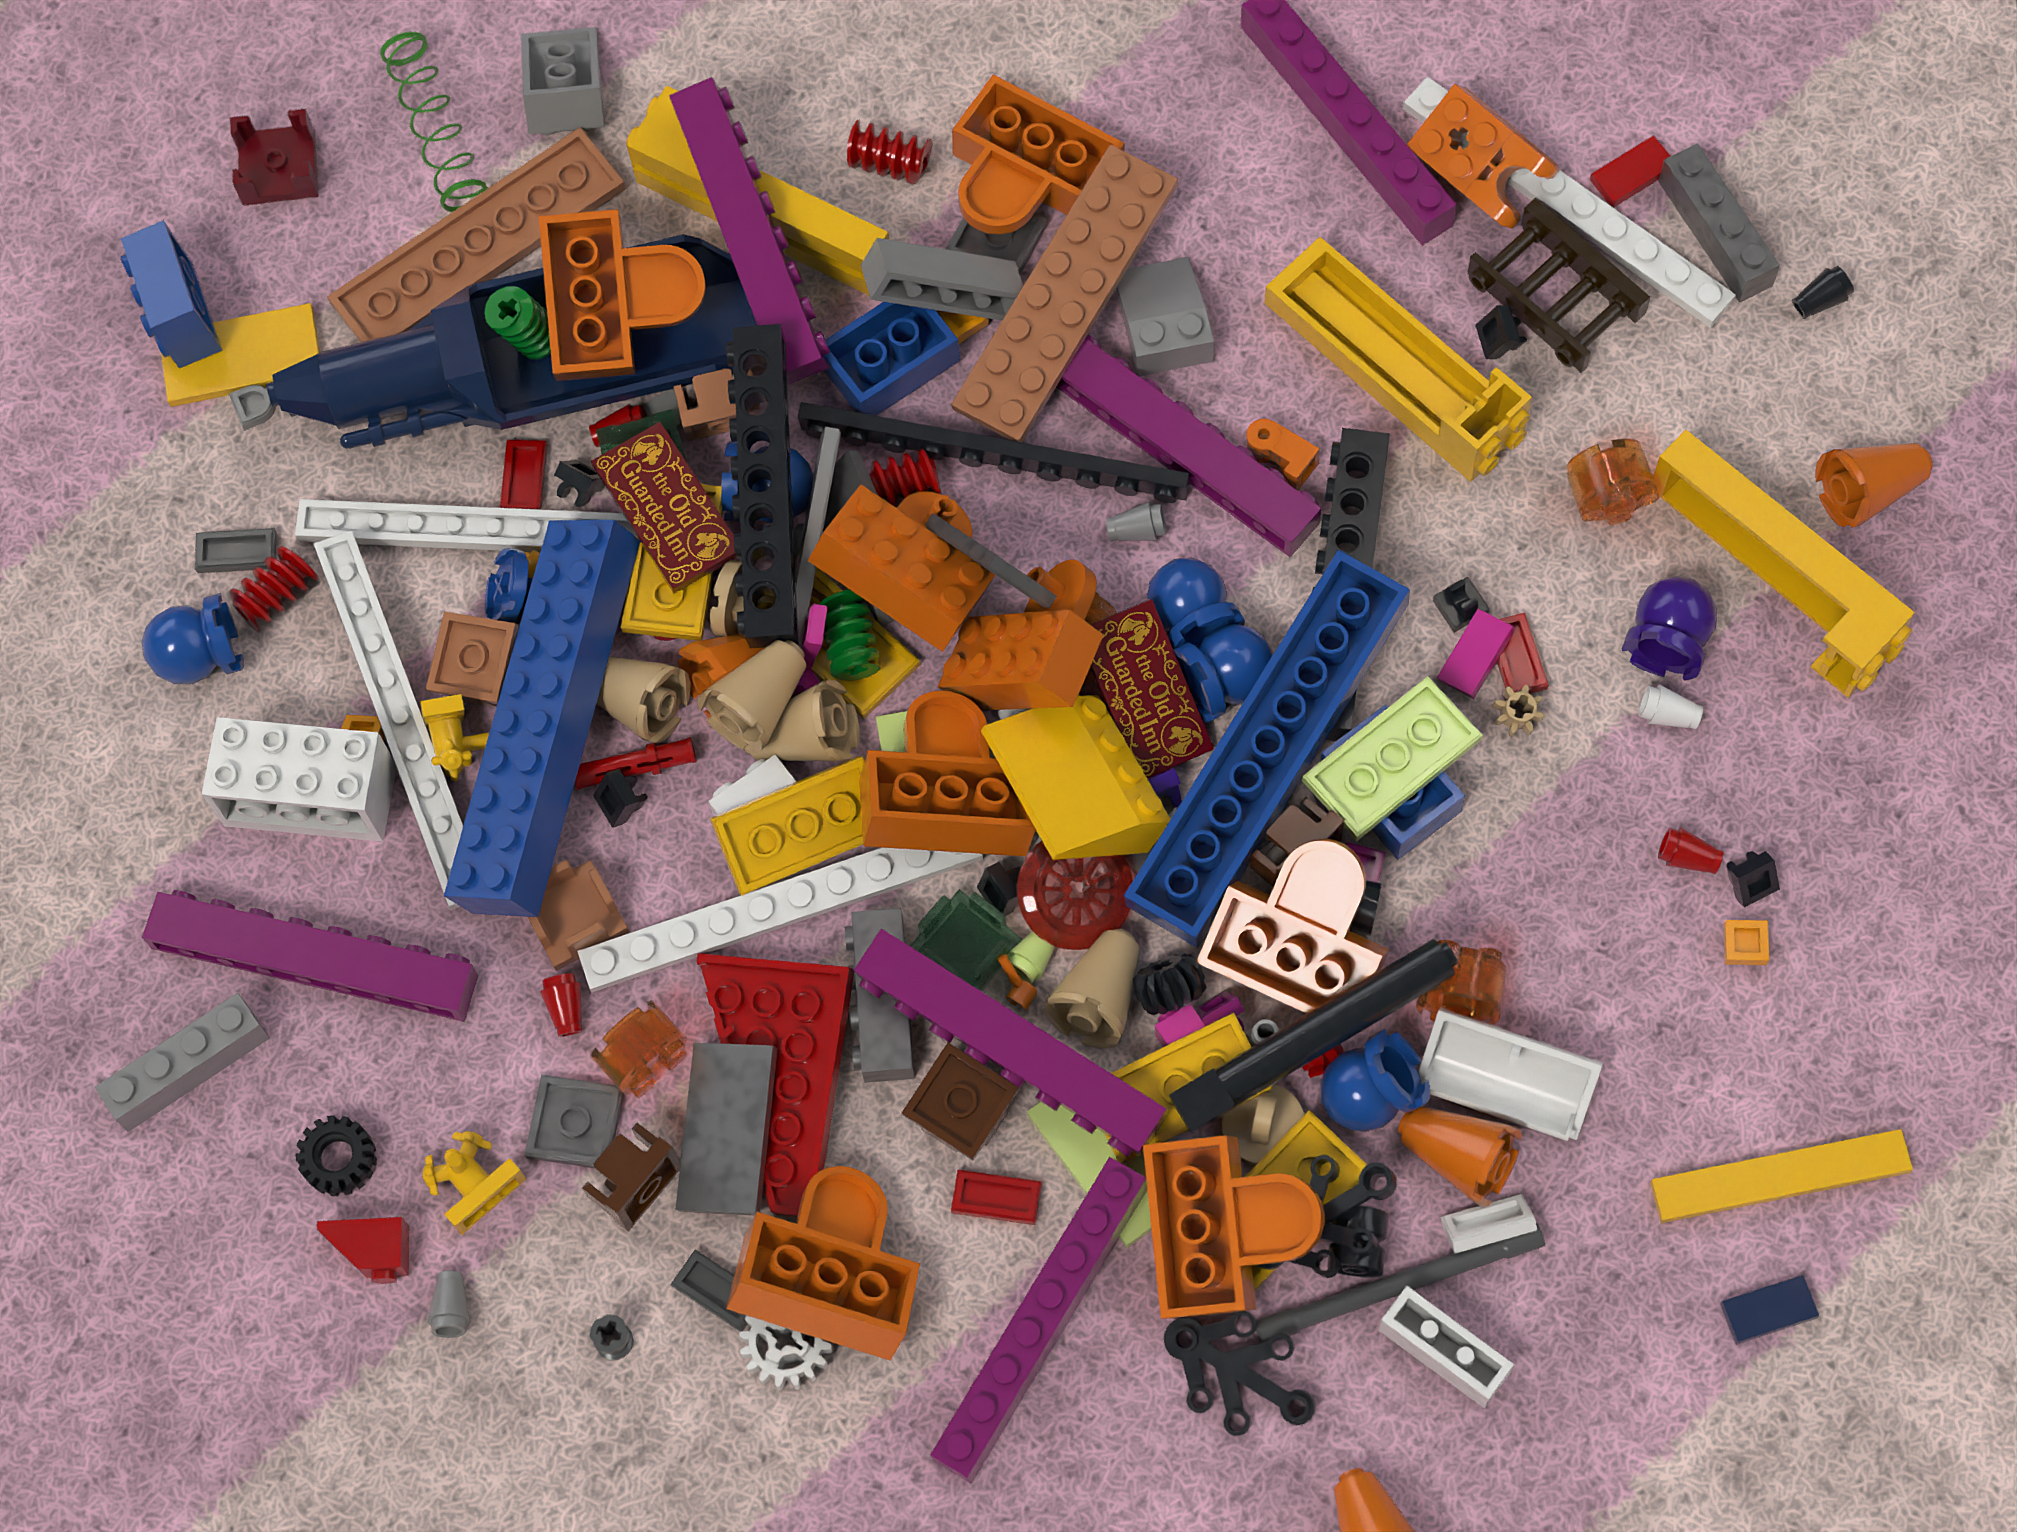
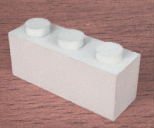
(1445, 1347)

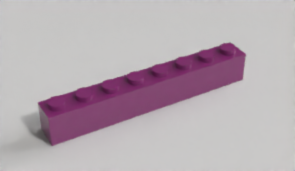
(1349, 117)
(747, 223)
(1185, 444)
(311, 955)
(1010, 1042)
(1039, 1320)

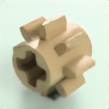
(1529, 708)

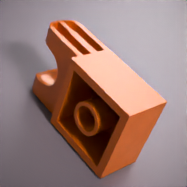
(1489, 159)

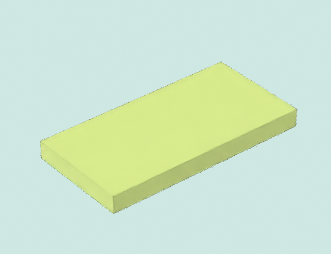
(1392, 758)
(1084, 1158)

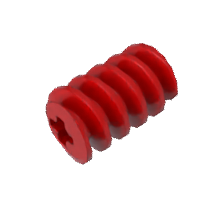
(887, 154)
(905, 478)
(271, 586)

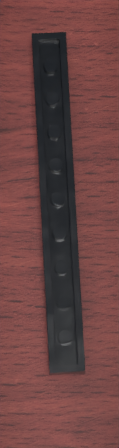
(1006, 454)

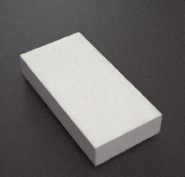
(1488, 1224)

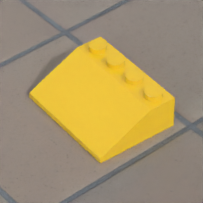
(1078, 780)

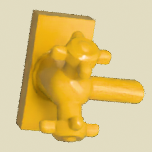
(450, 747)
(479, 1189)

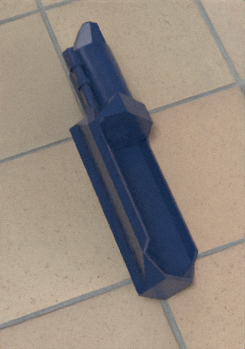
(465, 372)

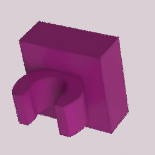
(1220, 1007)

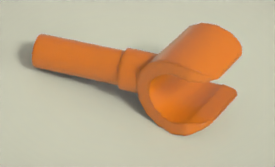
(1022, 991)

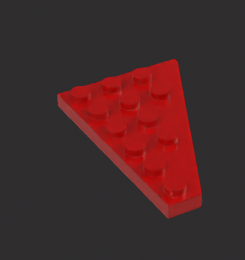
(805, 1017)

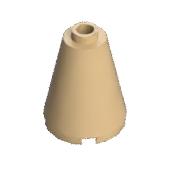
(754, 695)
(644, 696)
(814, 727)
(1097, 991)

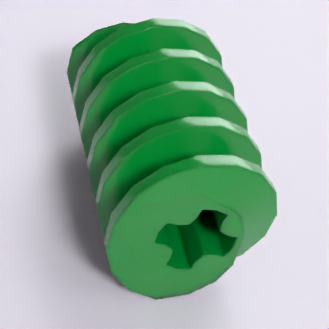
(519, 321)
(847, 637)

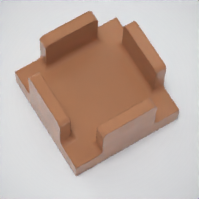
(713, 406)
(472, 658)
(575, 913)

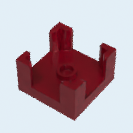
(275, 161)

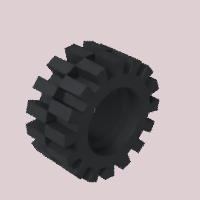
(325, 1134)

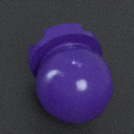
(1672, 627)

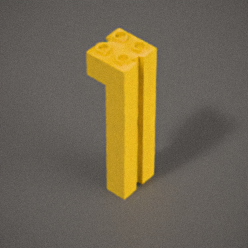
(815, 230)
(1400, 360)
(1859, 614)

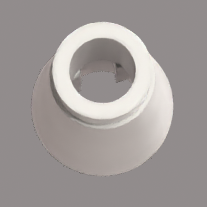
(1668, 708)

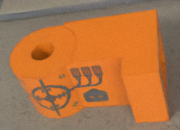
(1283, 450)

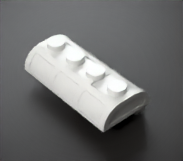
(1508, 1075)

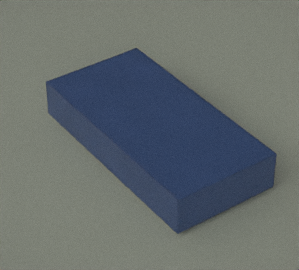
(1769, 1309)

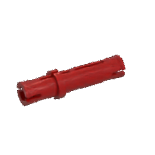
(637, 762)

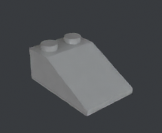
(562, 81)
(1165, 317)

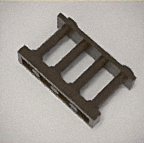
(1567, 251)

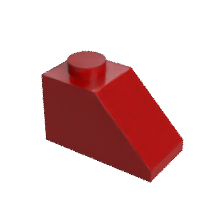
(371, 1245)

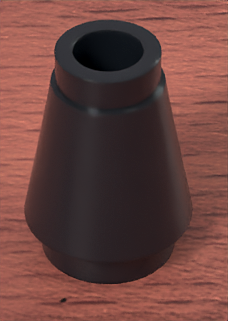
(1824, 292)

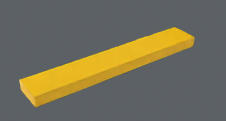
(1781, 1176)

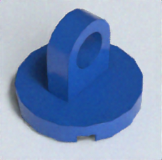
(509, 587)

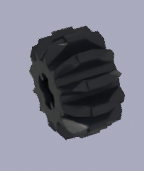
(1169, 984)

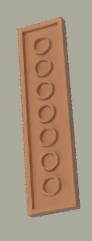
(476, 239)
(1065, 294)

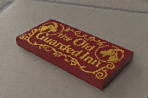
(666, 507)
(1147, 690)

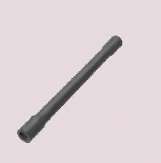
(1293, 1320)

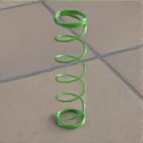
(469, 182)

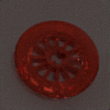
(1051, 928)

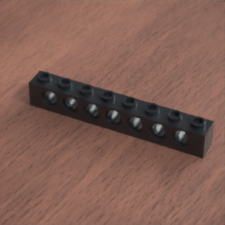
(765, 347)
(1366, 453)

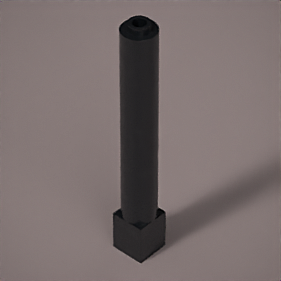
(1313, 1035)

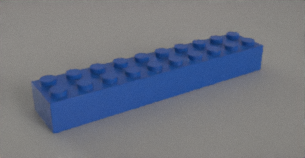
(542, 718)
(1267, 748)

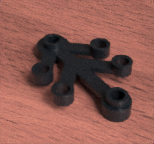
(1339, 1206)
(1232, 1367)

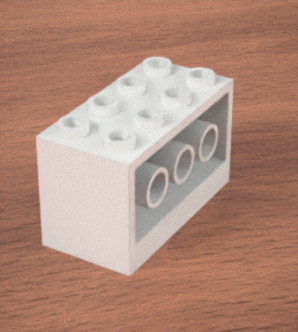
(299, 779)

